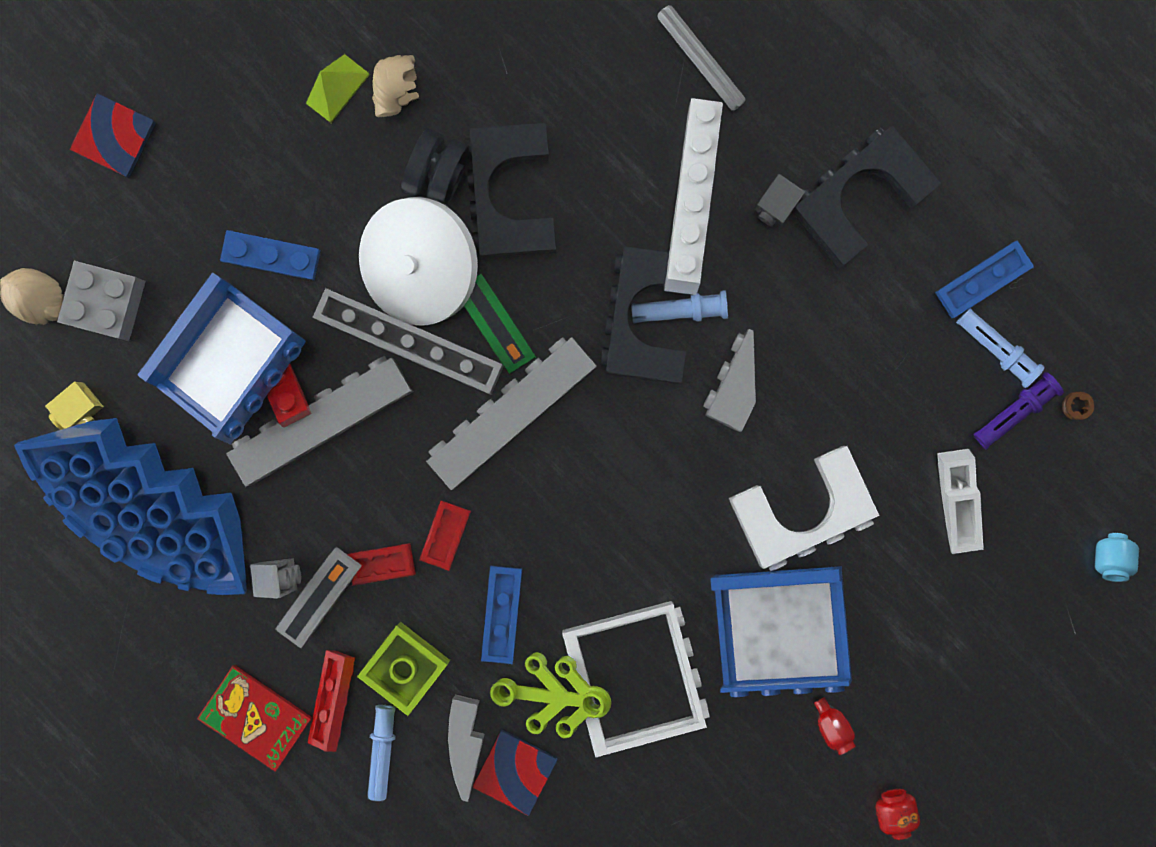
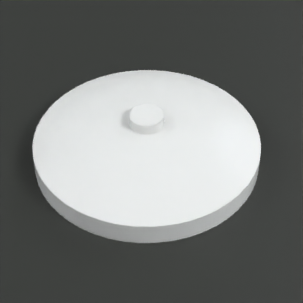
(418, 261)

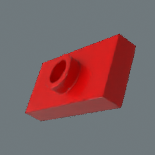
(445, 535)
(383, 564)

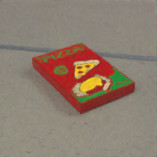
(254, 718)

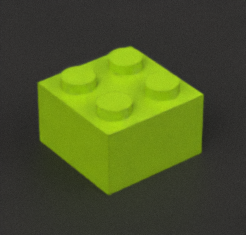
(403, 668)

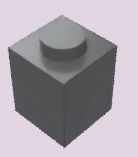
(778, 201)

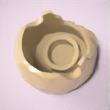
(391, 82)
(31, 296)

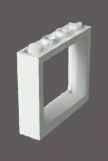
(690, 677)

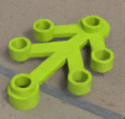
(555, 695)

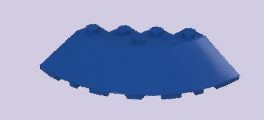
(137, 509)

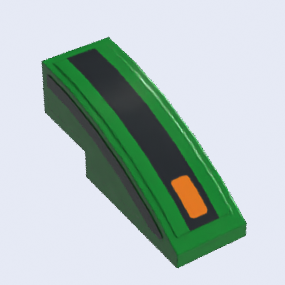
(497, 327)

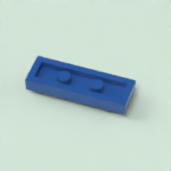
(270, 255)
(984, 279)
(501, 614)

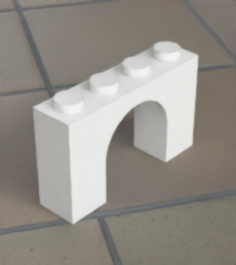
(848, 509)

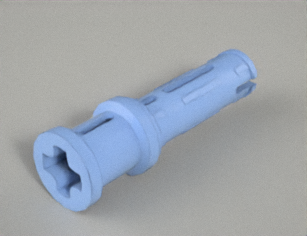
(695, 307)
(970, 320)

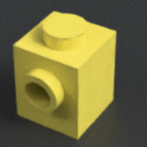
(73, 406)

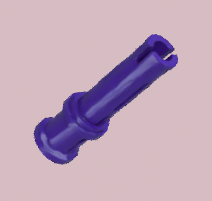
(1029, 398)

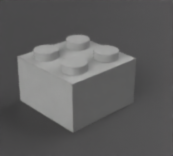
(101, 300)

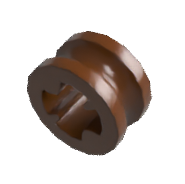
(1076, 415)

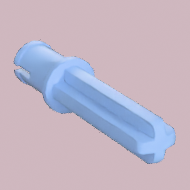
(381, 752)

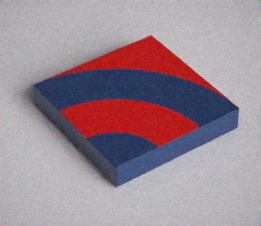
(113, 135)
(515, 772)

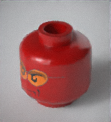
(897, 813)

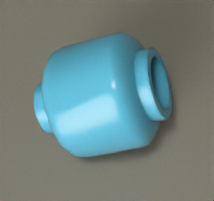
(1116, 557)

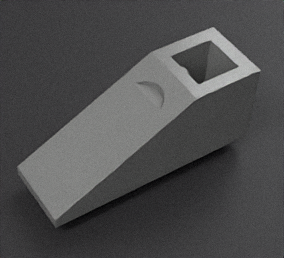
(736, 392)
(275, 578)

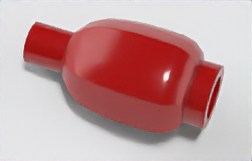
(834, 727)

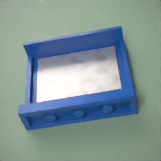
(222, 358)
(782, 631)

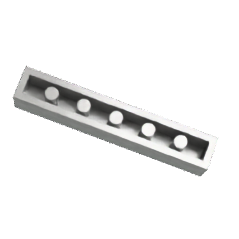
(408, 341)
(511, 413)
(330, 416)

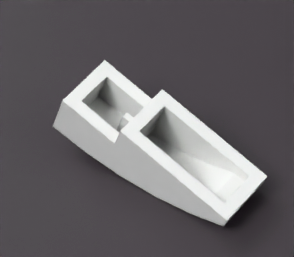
(961, 500)

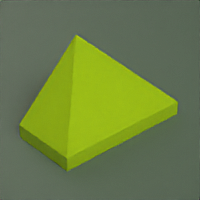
(336, 87)

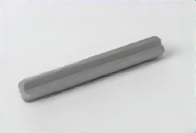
(701, 57)

